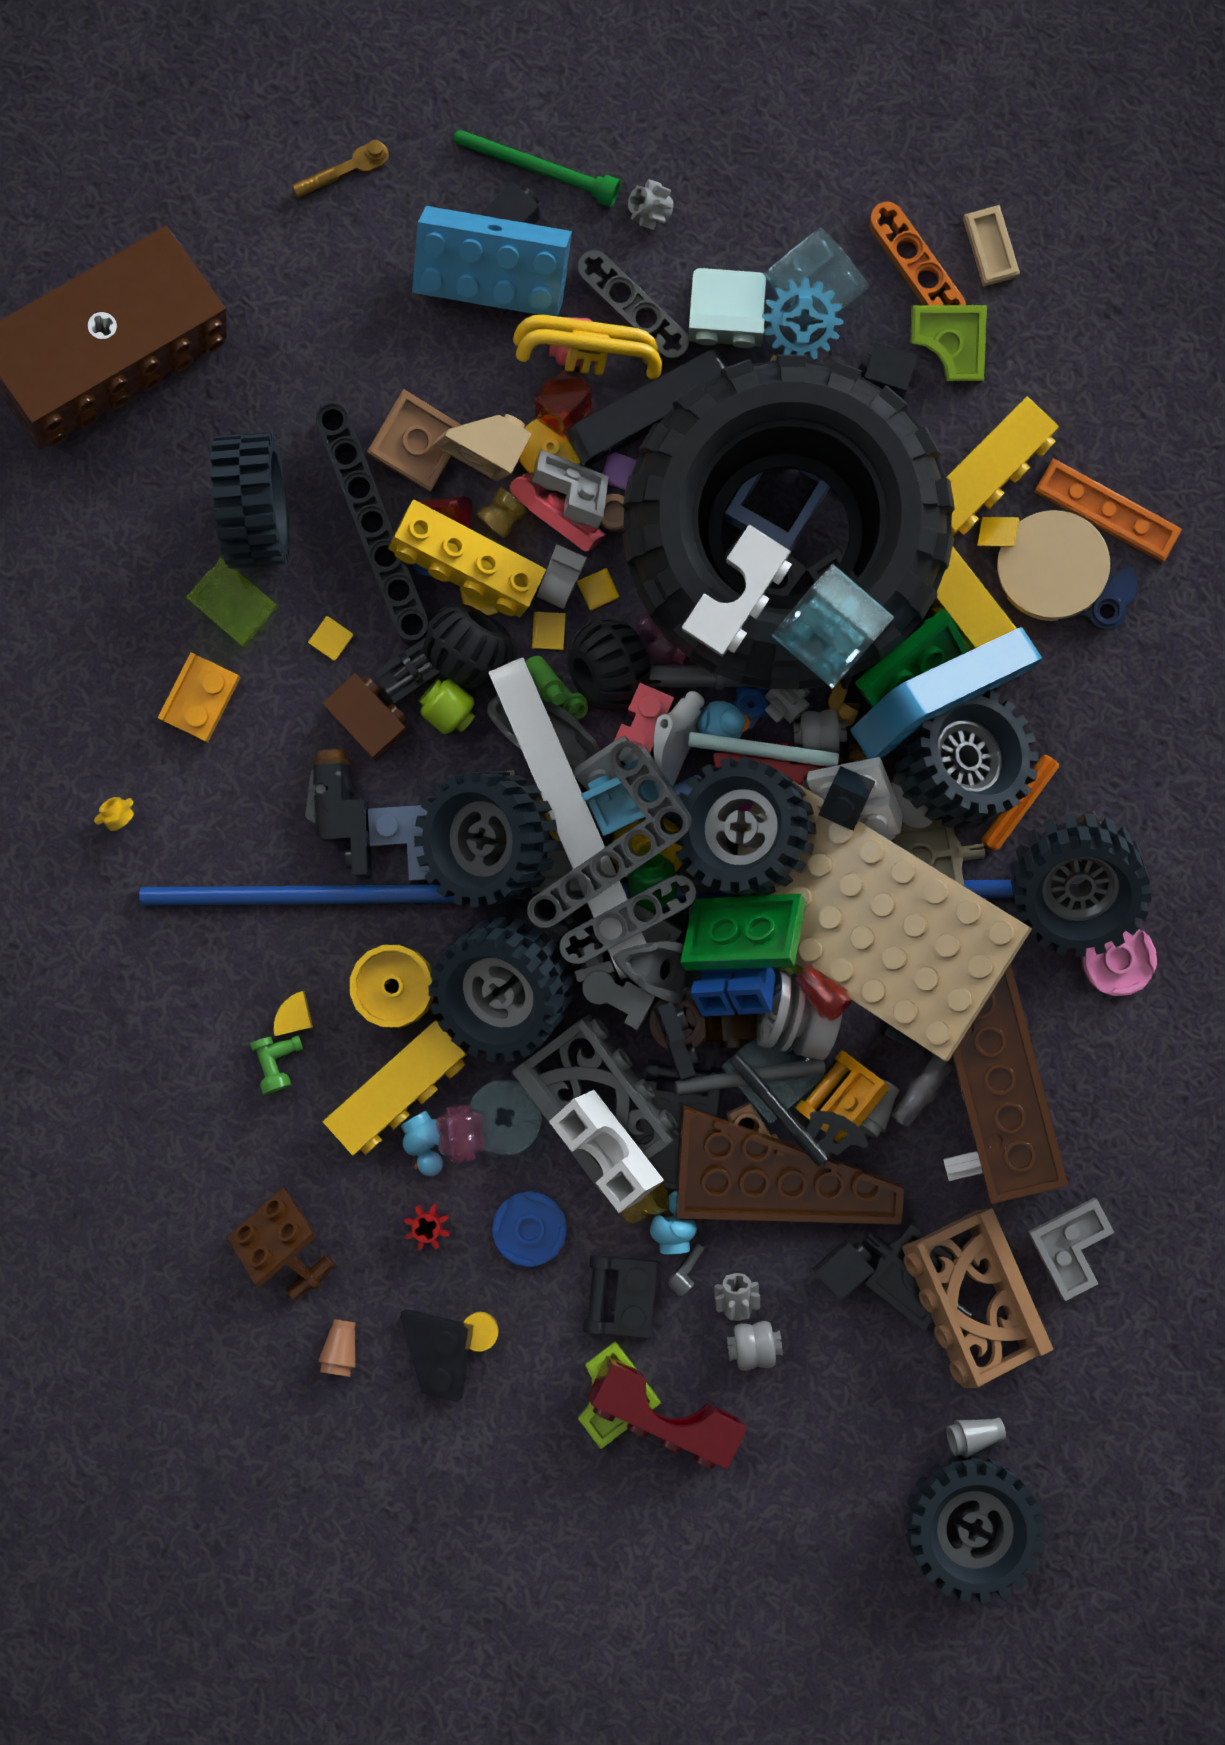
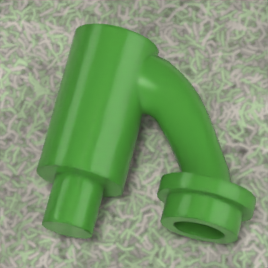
(553, 689)

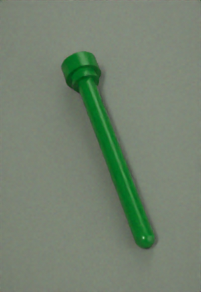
(602, 188)

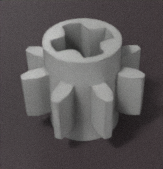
(650, 204)
(786, 704)
(737, 1296)

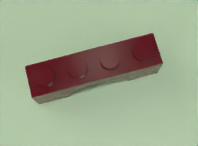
(706, 1433)

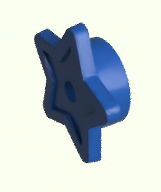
(755, 695)

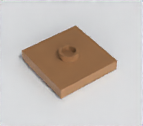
(408, 440)

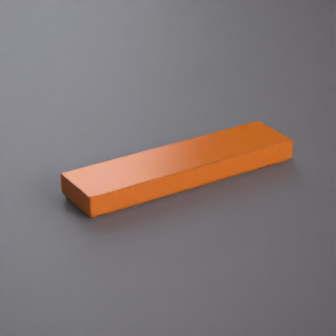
(1108, 510)

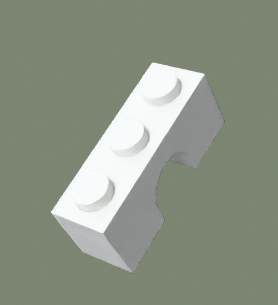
(760, 563)
(592, 1127)

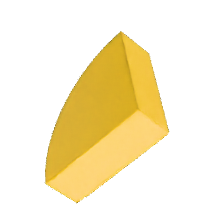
(293, 1015)

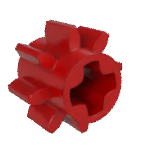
(429, 1216)

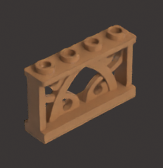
(1011, 1293)

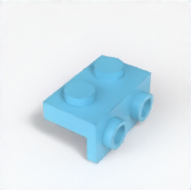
(613, 804)

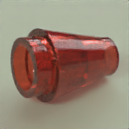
(823, 993)

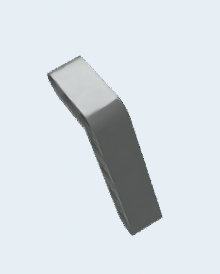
(621, 848)

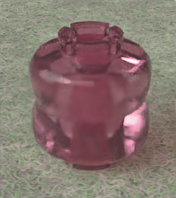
(460, 1133)

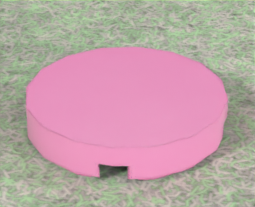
(1138, 965)

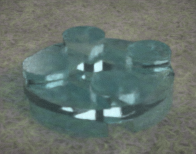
(526, 1120)

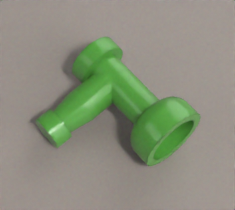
(267, 1053)

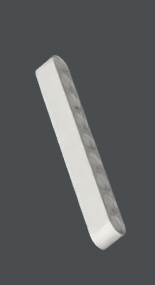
(560, 789)

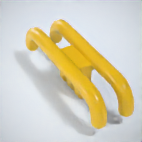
(587, 342)

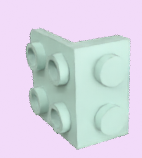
(727, 307)

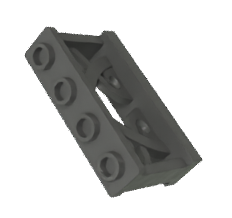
(545, 1088)

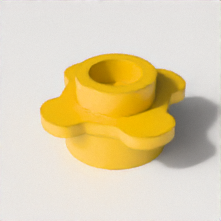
(115, 813)

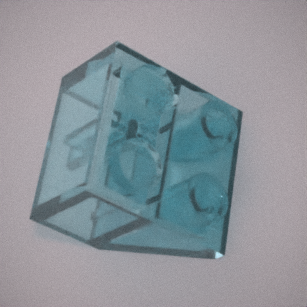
(832, 625)

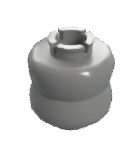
(820, 731)
(754, 1345)

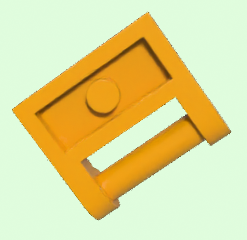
(852, 1099)

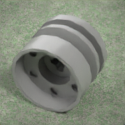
(795, 1022)

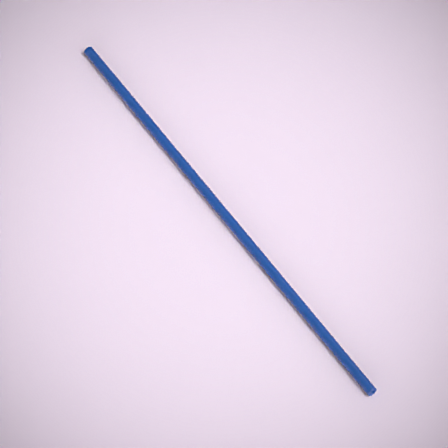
(392, 894)

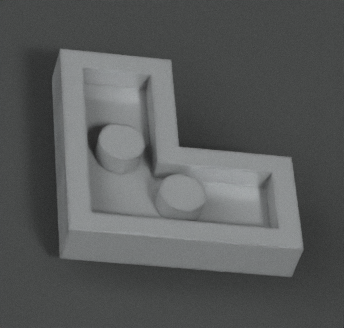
(583, 487)
(1061, 1243)

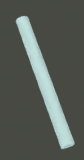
(763, 749)

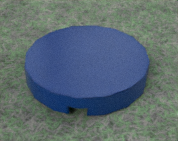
(536, 1218)

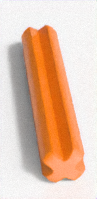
(1007, 821)

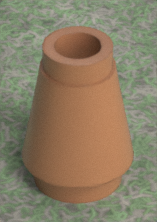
(339, 1349)

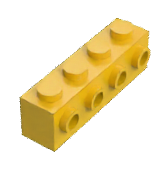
(466, 559)

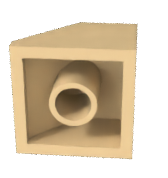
(487, 444)

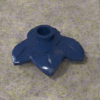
(1117, 594)

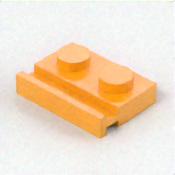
(199, 697)

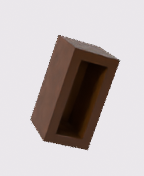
(366, 716)

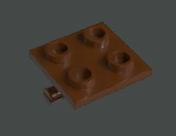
(273, 1239)

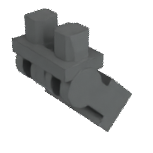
(602, 988)

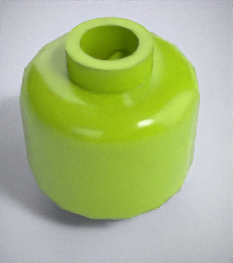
(447, 706)

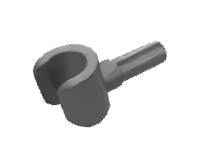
(679, 1281)

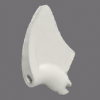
(673, 734)

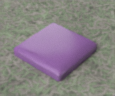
(618, 469)

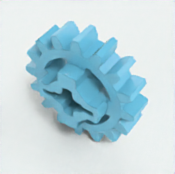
(803, 301)

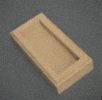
(991, 245)

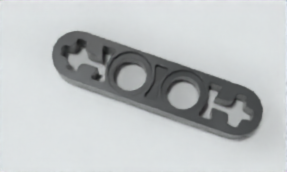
(637, 302)
(625, 915)

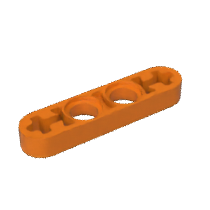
(922, 261)

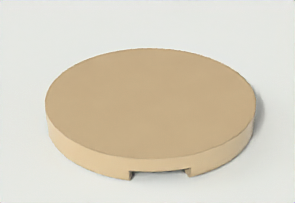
(1055, 566)

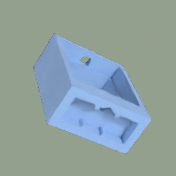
(742, 517)

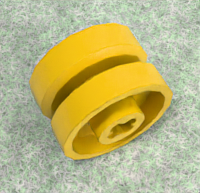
(376, 970)

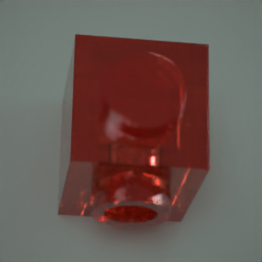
(563, 402)

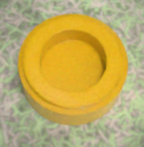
(484, 1330)

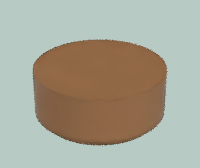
(613, 513)

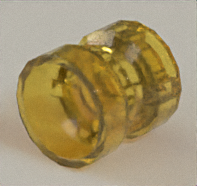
(502, 512)
(654, 1203)

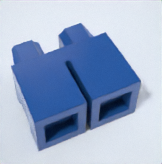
(734, 990)

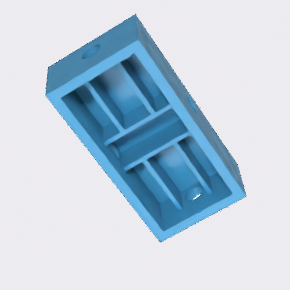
(491, 261)

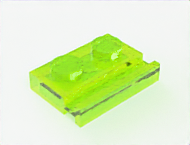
(232, 602)

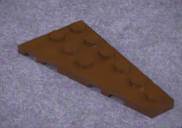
(755, 1177)

